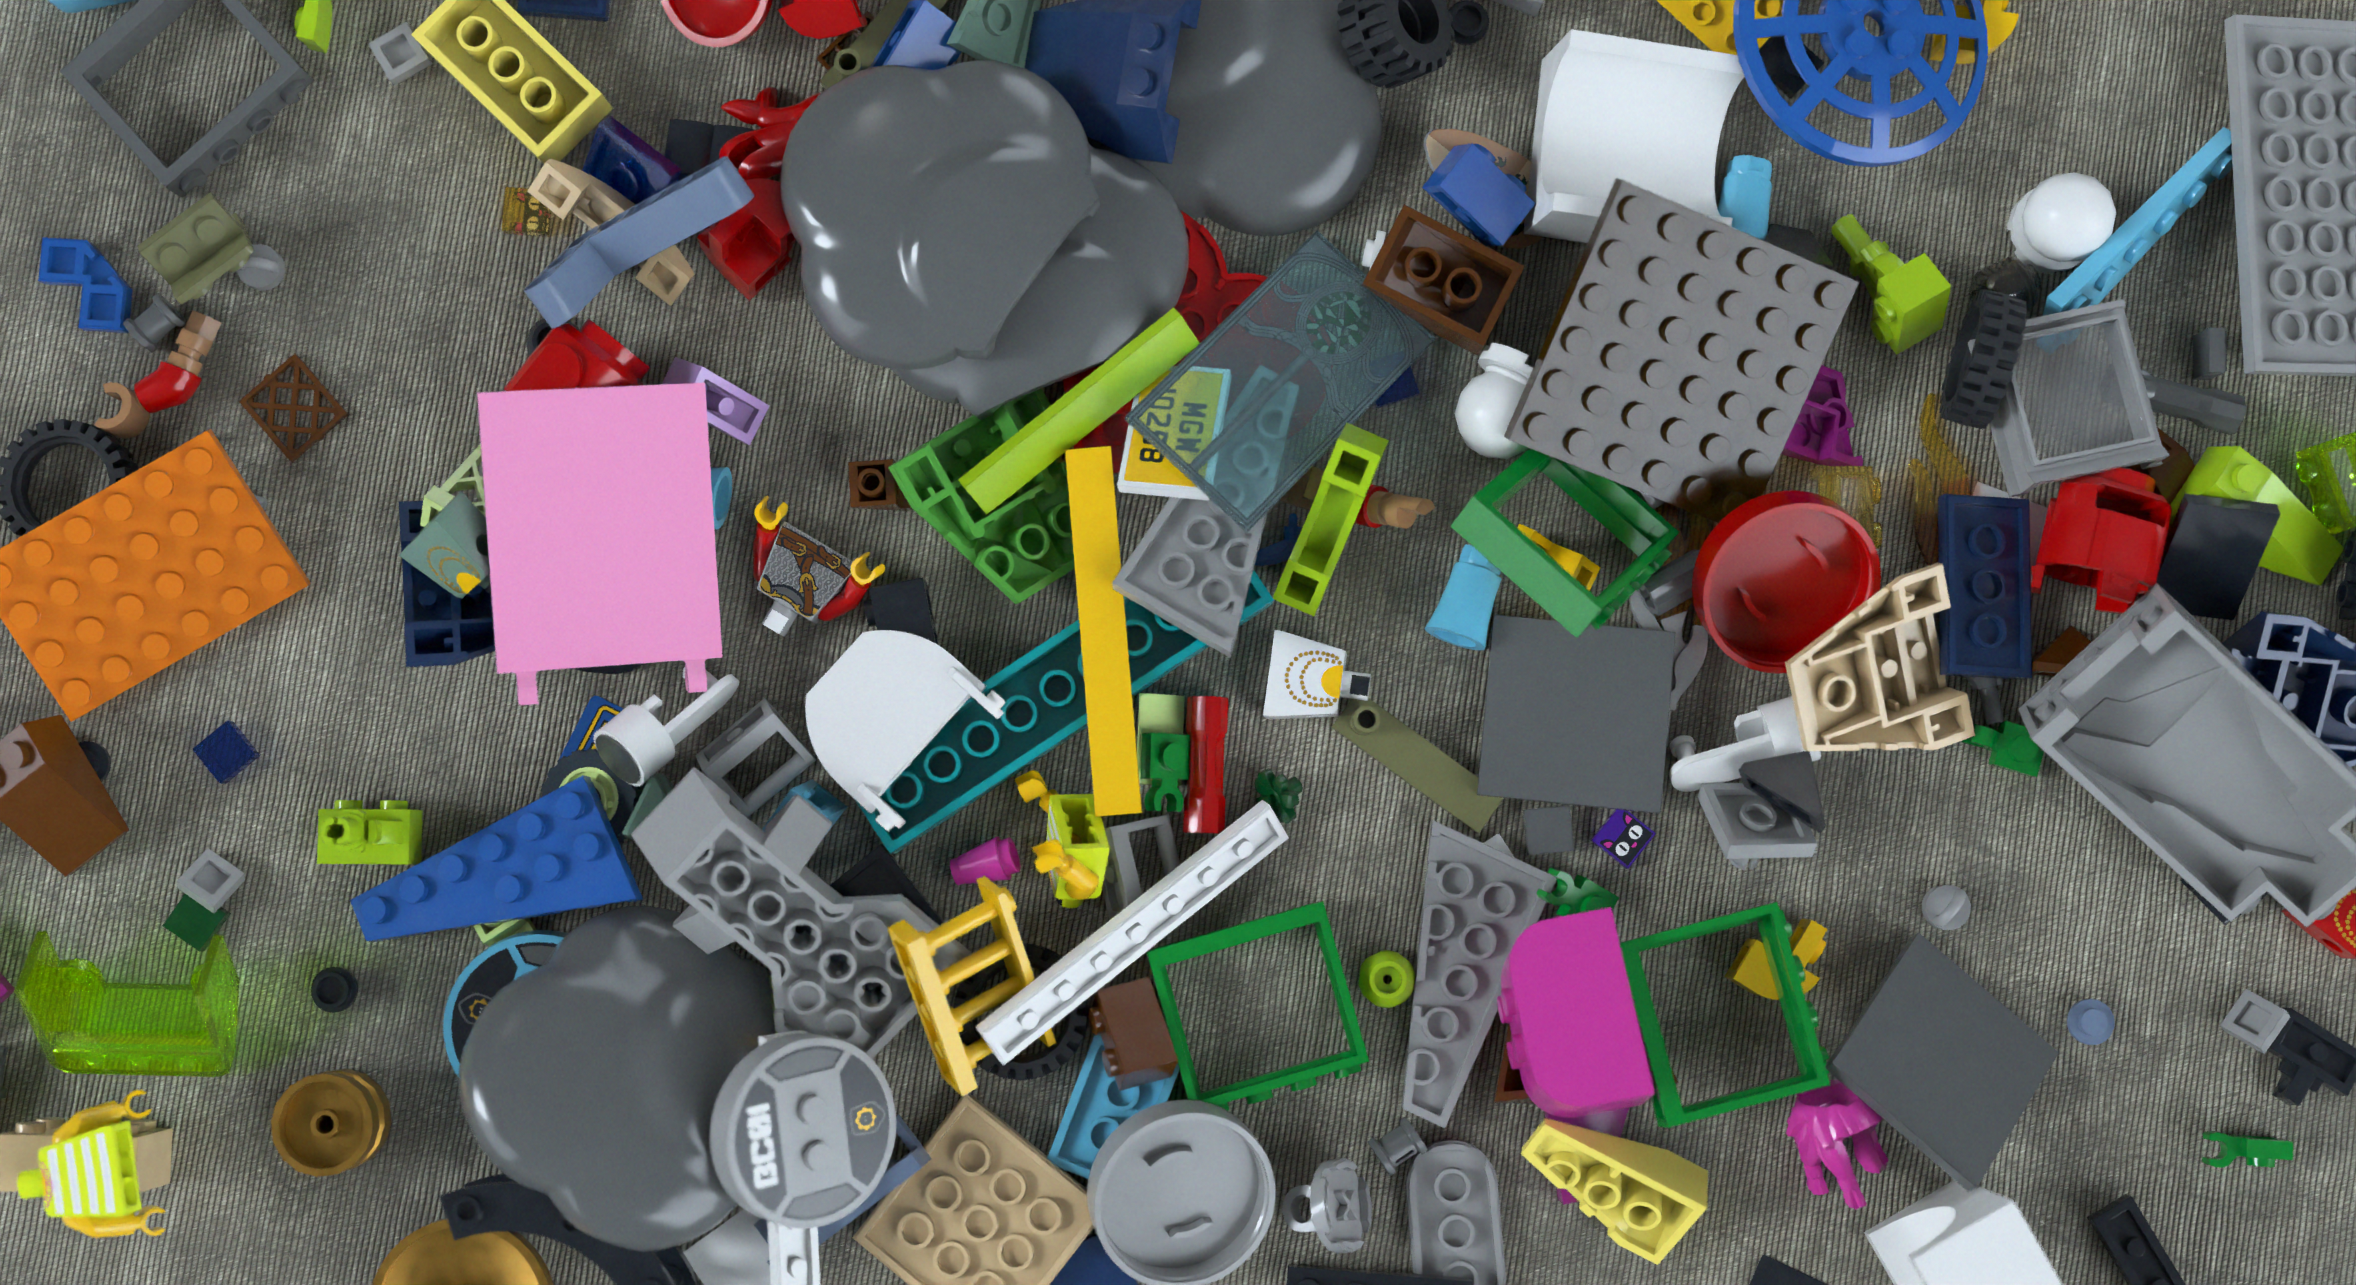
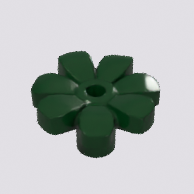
(1279, 794)

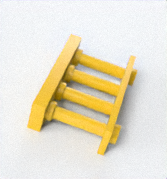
(931, 985)

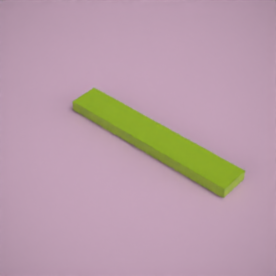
(1079, 411)

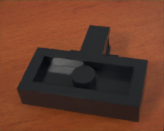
(2311, 1059)

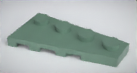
(995, 30)

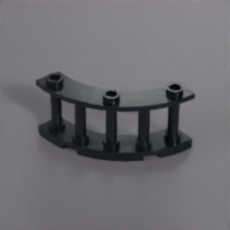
(506, 1205)

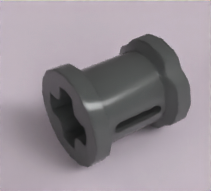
(154, 322)
(1397, 1146)

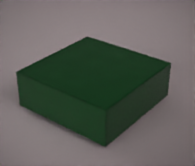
(195, 922)

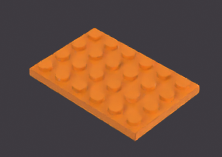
(143, 575)

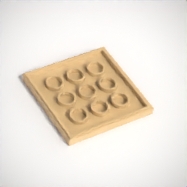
(979, 1209)

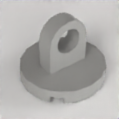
(1337, 1204)

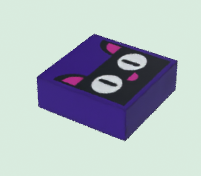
(1623, 837)

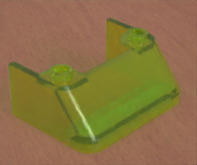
(131, 1026)

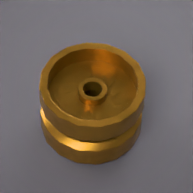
(304, 1128)

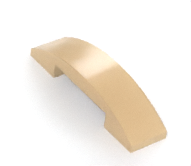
(572, 190)

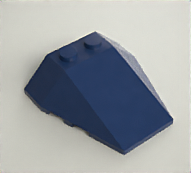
(1115, 68)
(437, 623)
(2305, 671)

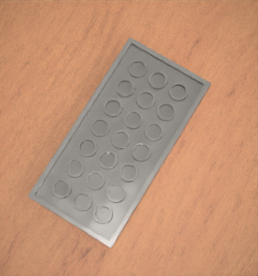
(2294, 191)

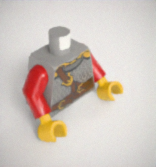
(804, 573)

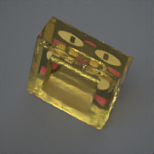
(524, 214)

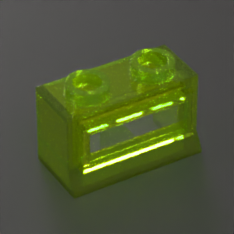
(2331, 479)

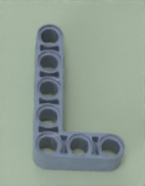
(634, 237)

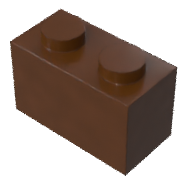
(1133, 1034)

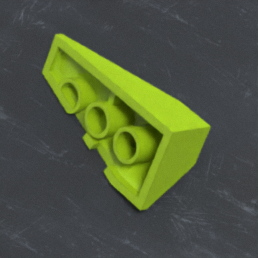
(2299, 542)

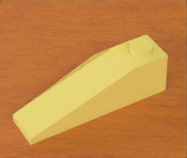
(1629, 1186)

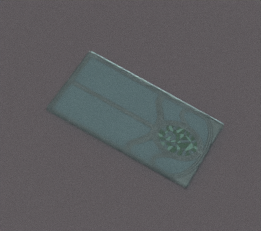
(1279, 381)

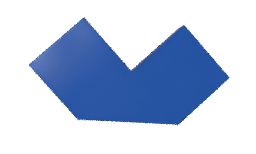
(105, 294)

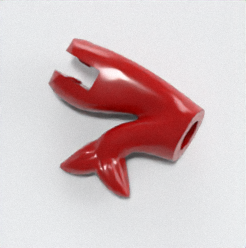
(762, 150)

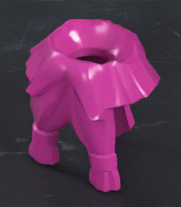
(1820, 1125)

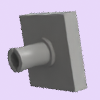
(1752, 826)

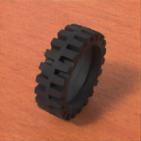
(1980, 378)
(36, 444)
(1033, 1065)

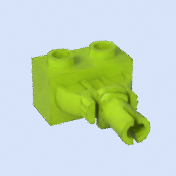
(1906, 297)
(369, 835)

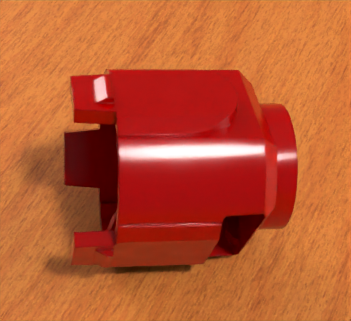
(578, 360)
(2105, 536)

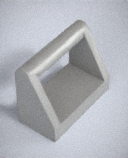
(741, 741)
(1121, 877)

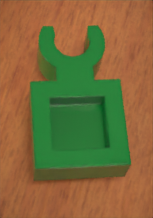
(1165, 762)
(1577, 894)

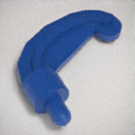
(1281, 550)

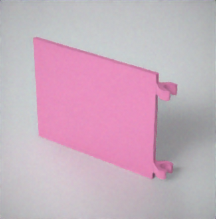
(600, 529)

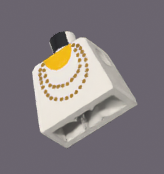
(1309, 679)

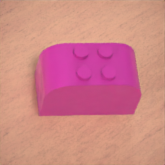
(1573, 1017)

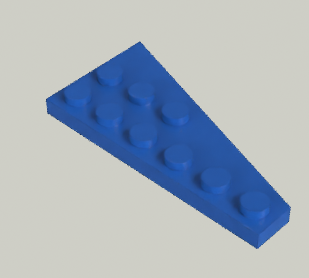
(524, 866)

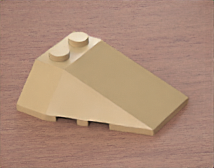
(1879, 676)

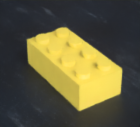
(514, 74)

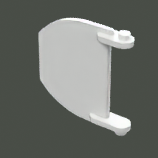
(883, 709)

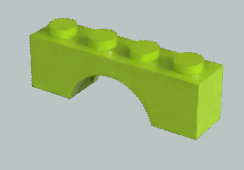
(1330, 519)

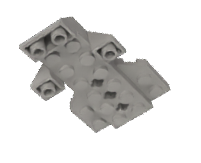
(756, 891)

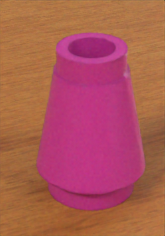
(993, 859)

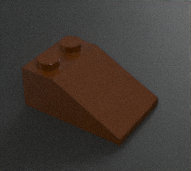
(1442, 279)
(55, 795)

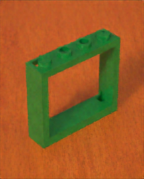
(1541, 575)
(1798, 1015)
(1298, 1075)

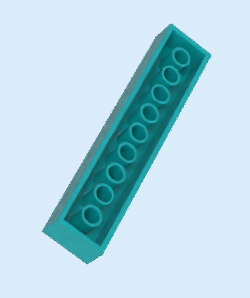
(1040, 713)

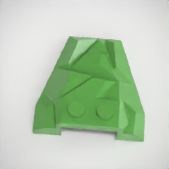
(1024, 538)

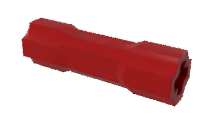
(1204, 798)

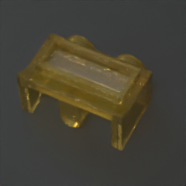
(1854, 491)

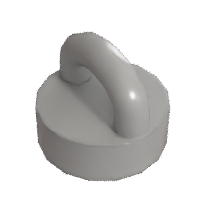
(263, 270)
(1946, 907)

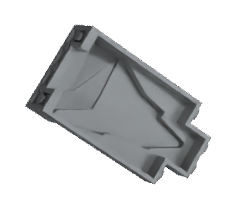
(2202, 763)

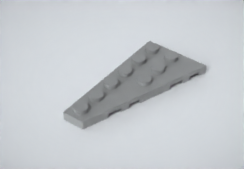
(1194, 570)
(1469, 922)

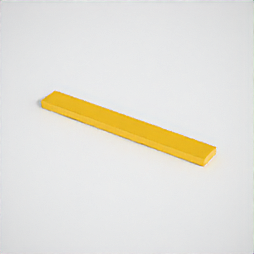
(1103, 632)

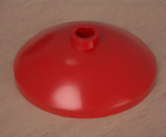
(717, 21)

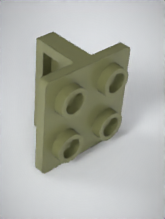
(198, 248)

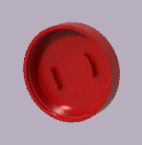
(1781, 576)

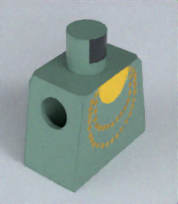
(453, 548)

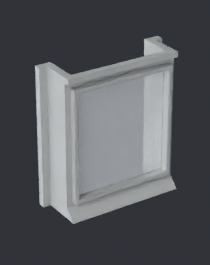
(2074, 401)

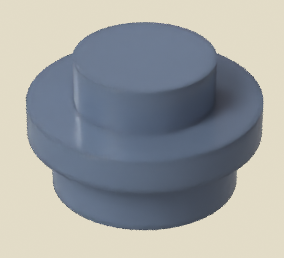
(2090, 1021)

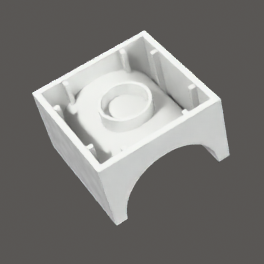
(1628, 115)
(1960, 1241)

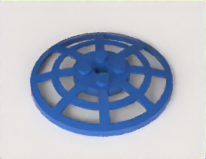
(1867, 59)

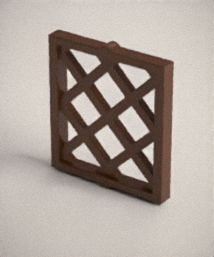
(271, 381)

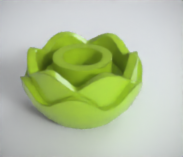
(1372, 974)

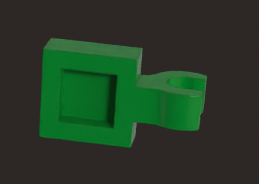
(2010, 748)
(2258, 1150)

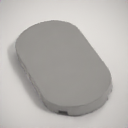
(1455, 1214)

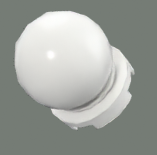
(2061, 222)
(1490, 402)

